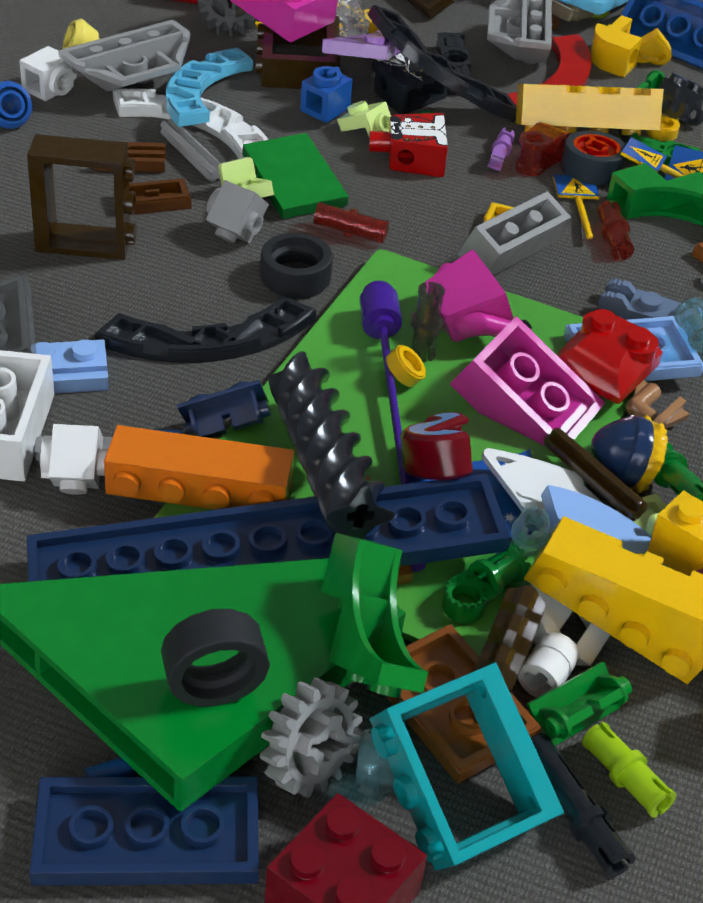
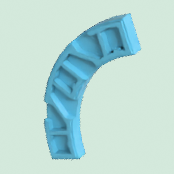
(188, 84)

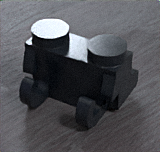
(681, 98)

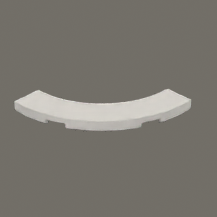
(223, 123)

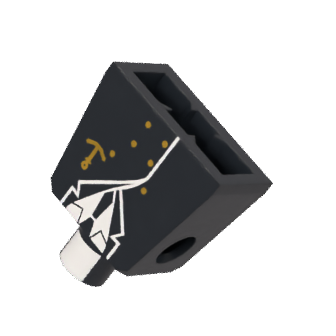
(405, 84)

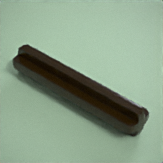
(595, 474)

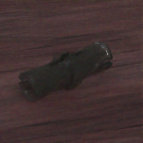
(427, 320)

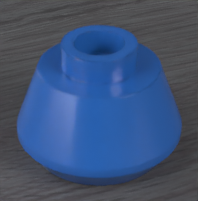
(14, 105)

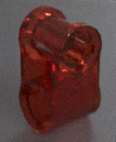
(540, 149)

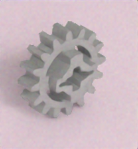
(311, 737)

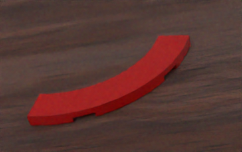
(573, 61)

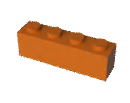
(195, 469)

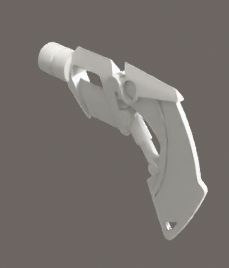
(554, 652)

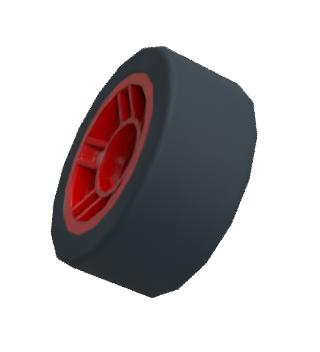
(592, 156)

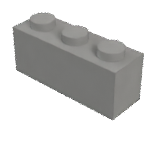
(517, 233)

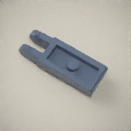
(635, 304)

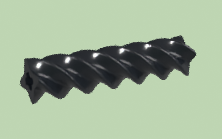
(325, 451)

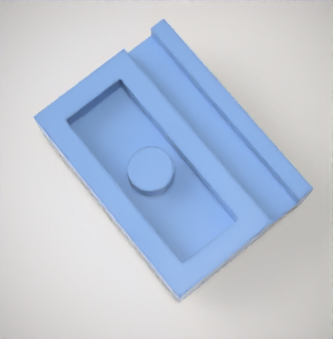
(77, 365)

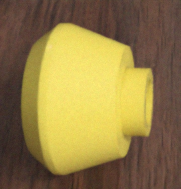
(78, 33)

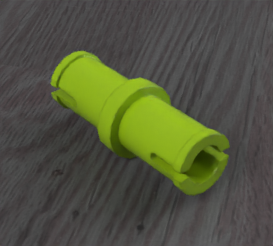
(629, 769)

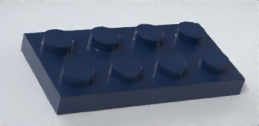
(134, 836)

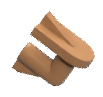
(645, 395)

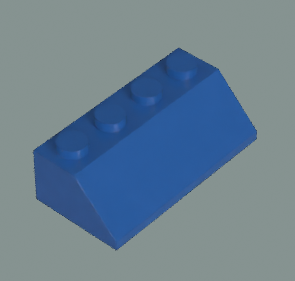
(678, 22)

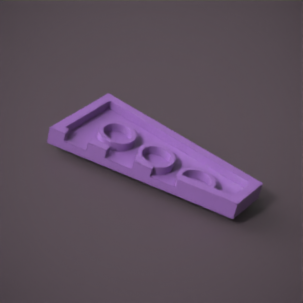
(366, 46)

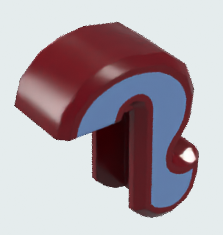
(437, 448)

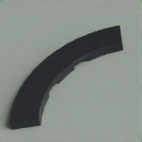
(439, 68)
(207, 342)

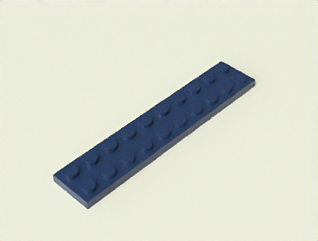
(430, 525)

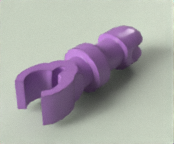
(501, 149)

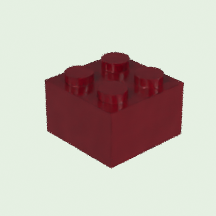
(345, 860)

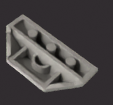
(521, 28)
(130, 56)

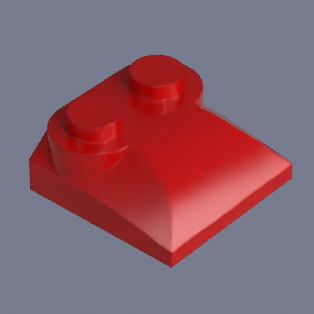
(611, 354)

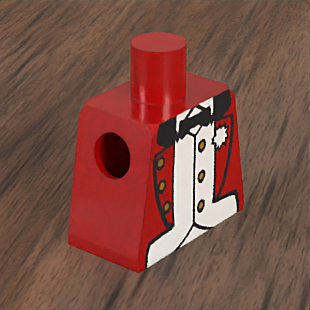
(413, 143)

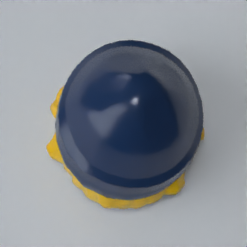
(632, 450)

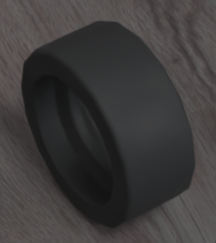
(293, 281)
(206, 634)

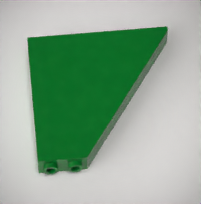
(101, 656)

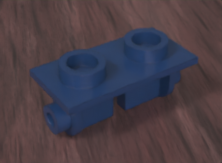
(242, 402)

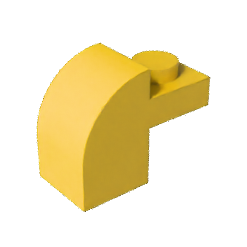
(615, 48)

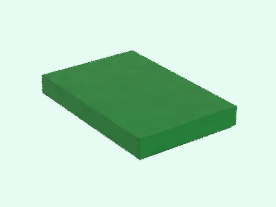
(297, 174)

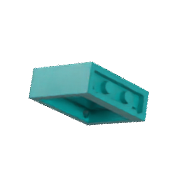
(509, 746)

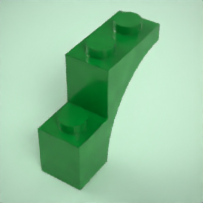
(646, 193)
(368, 627)

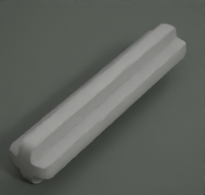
(191, 149)

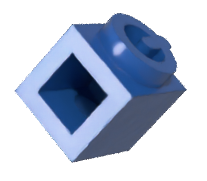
(326, 93)

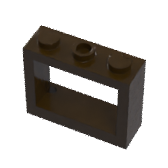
(291, 70)
(77, 238)

